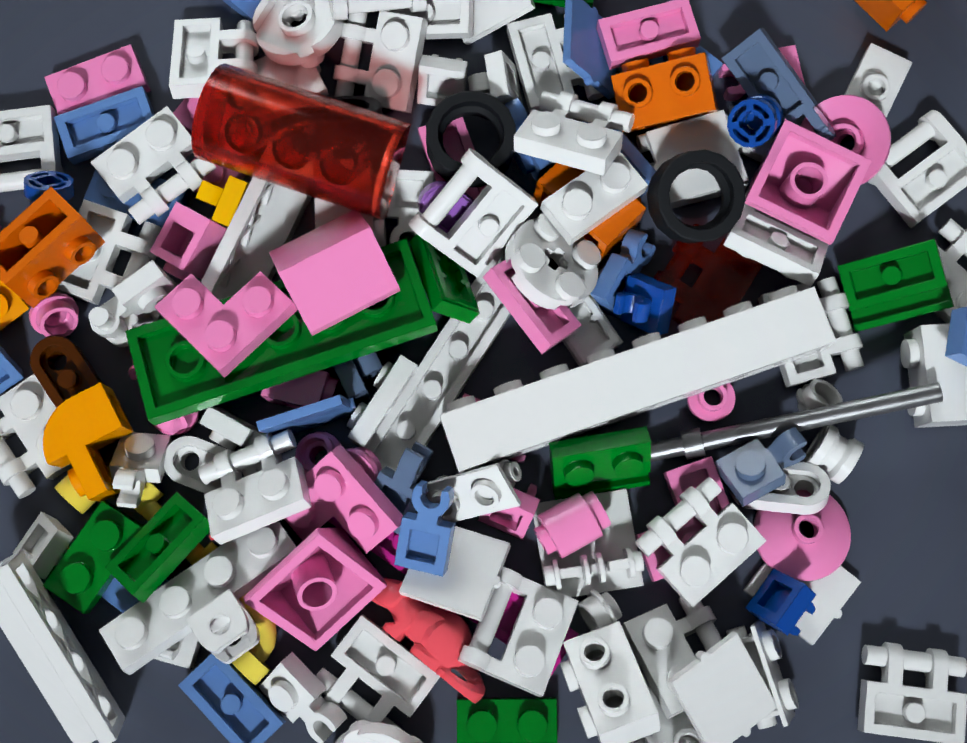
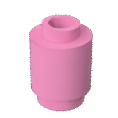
(571, 524)

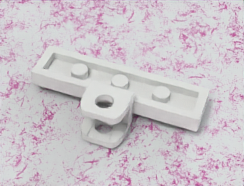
(201, 602)

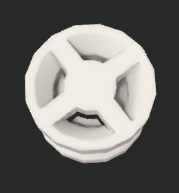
(834, 453)

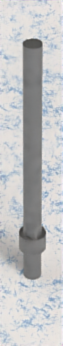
(694, 443)

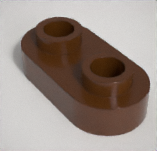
(70, 380)

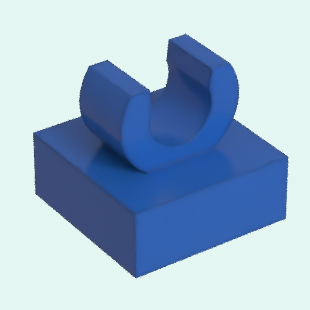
(646, 303)
(782, 602)

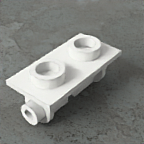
(478, 490)
(764, 652)

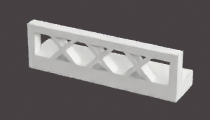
(260, 224)
(55, 655)

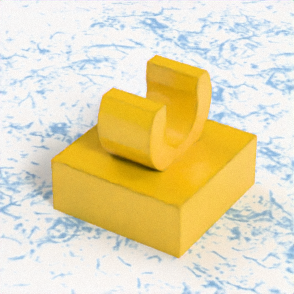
(224, 200)

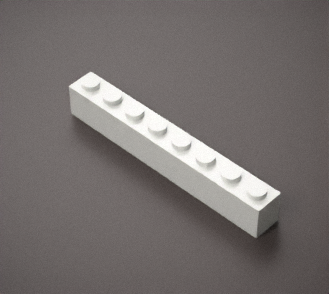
(636, 380)

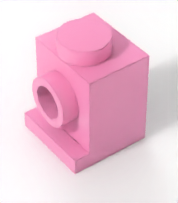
(187, 242)
(303, 390)

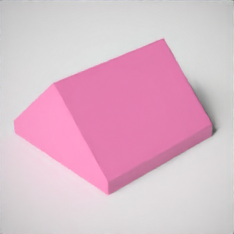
(807, 181)
(334, 271)
(317, 587)

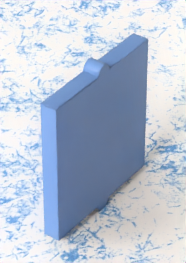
(583, 47)
(308, 416)

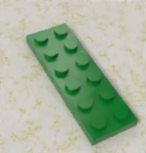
(181, 381)

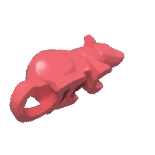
(436, 637)

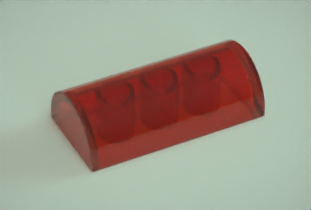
(299, 140)

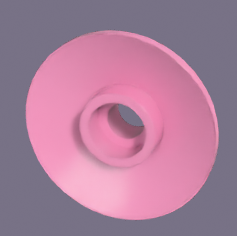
(864, 122)
(802, 556)

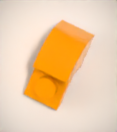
(77, 433)

